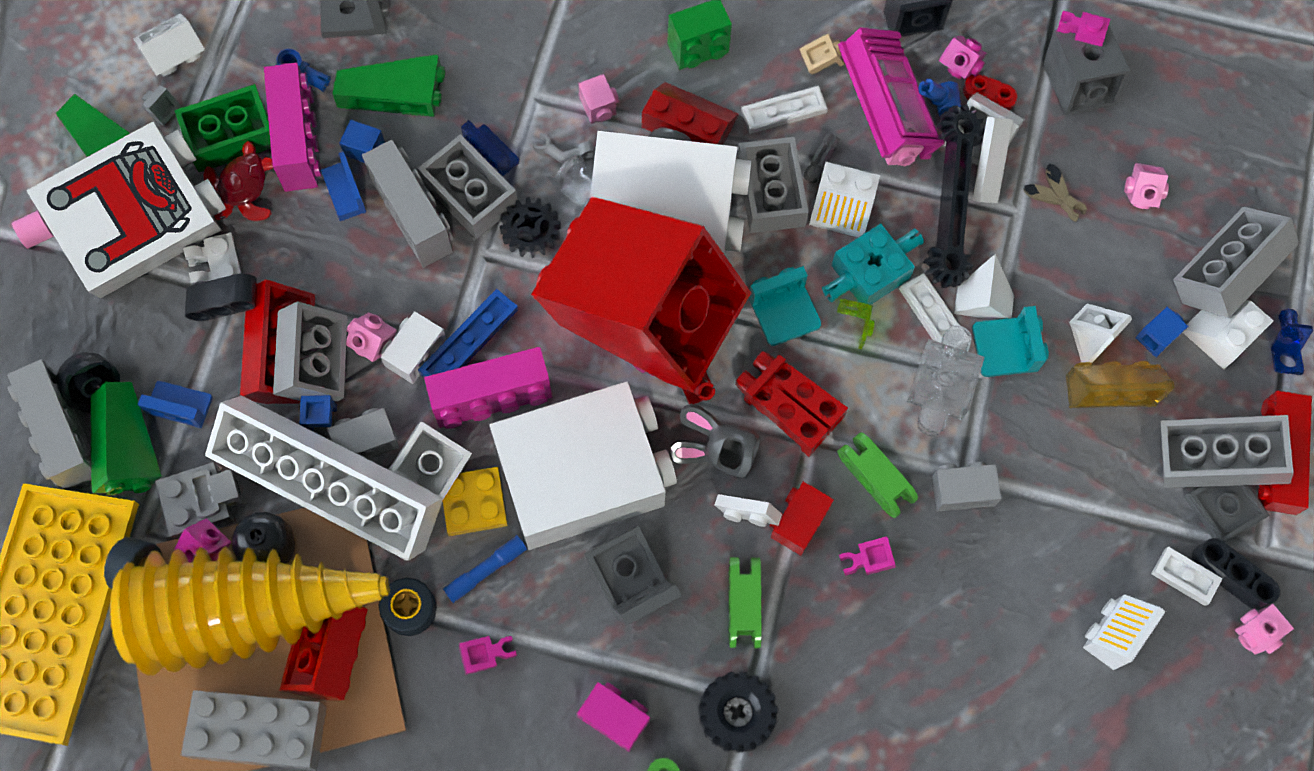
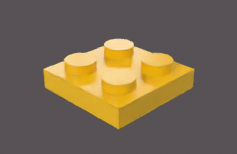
(475, 502)

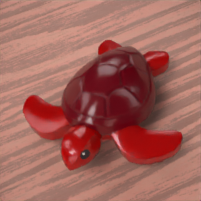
(241, 184)

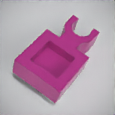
(1088, 28)
(873, 555)
(481, 654)

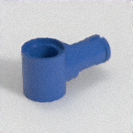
(315, 78)
(942, 95)

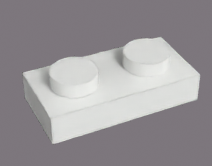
(755, 511)
(1186, 576)

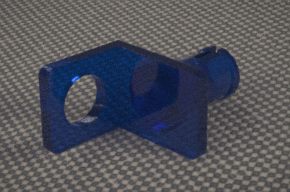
(1290, 342)

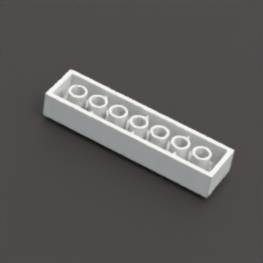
(324, 477)

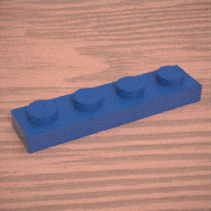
(471, 335)

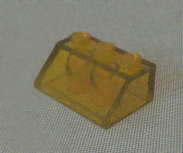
(1117, 385)

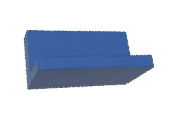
(343, 189)
(177, 404)

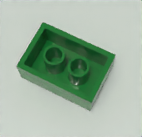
(223, 124)

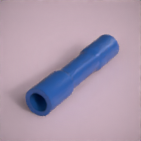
(470, 579)

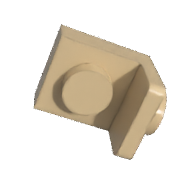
(821, 54)

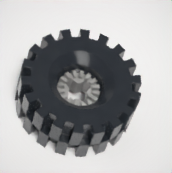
(758, 705)

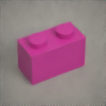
(614, 716)

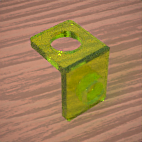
(863, 312)

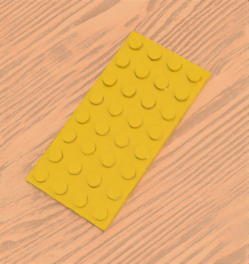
(53, 605)

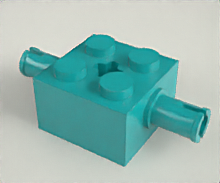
(888, 265)

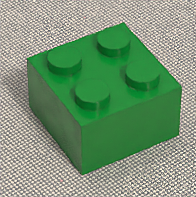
(699, 34)

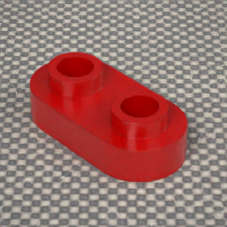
(991, 90)

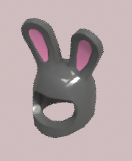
(728, 448)

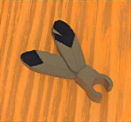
(1056, 194)

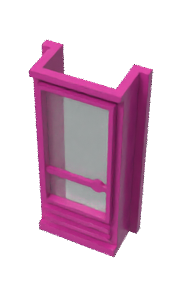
(889, 92)

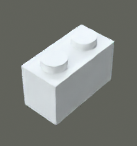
(412, 346)

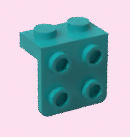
(784, 306)
(1011, 344)

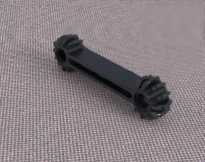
(954, 196)

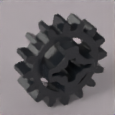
(528, 239)

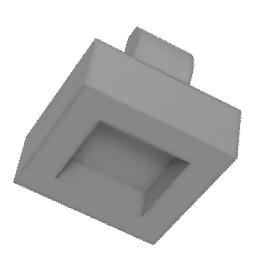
(160, 104)

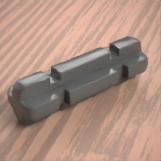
(822, 155)

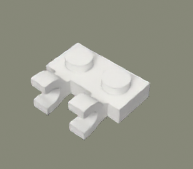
(219, 253)

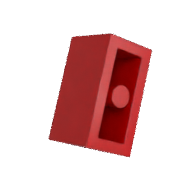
(801, 518)

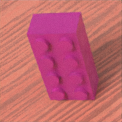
(292, 127)
(488, 388)

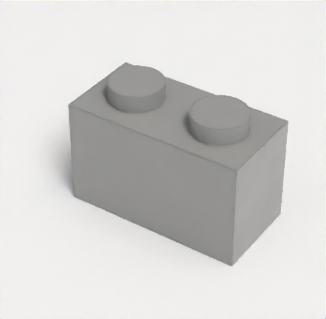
(365, 435)
(966, 486)

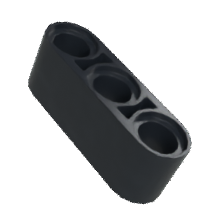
(221, 297)
(1250, 575)

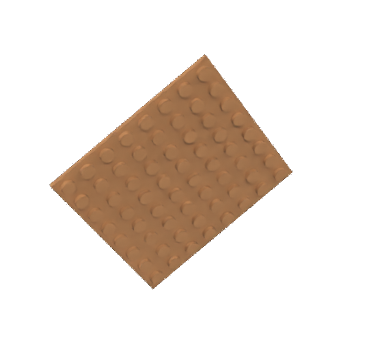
(370, 705)

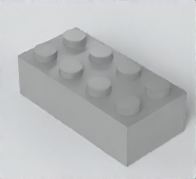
(408, 202)
(1236, 261)
(53, 426)
(1226, 451)
(254, 730)

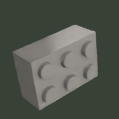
(775, 185)
(467, 186)
(310, 352)

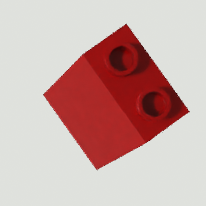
(644, 290)

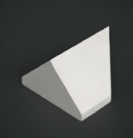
(985, 293)
(1096, 329)

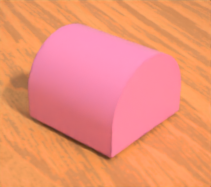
(32, 229)

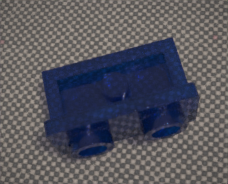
(490, 147)

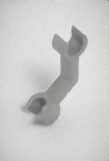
(584, 150)

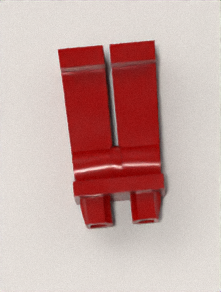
(791, 401)

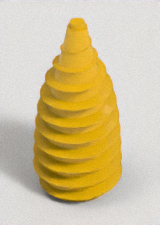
(225, 606)

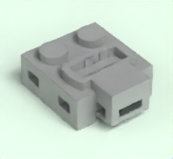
(197, 496)

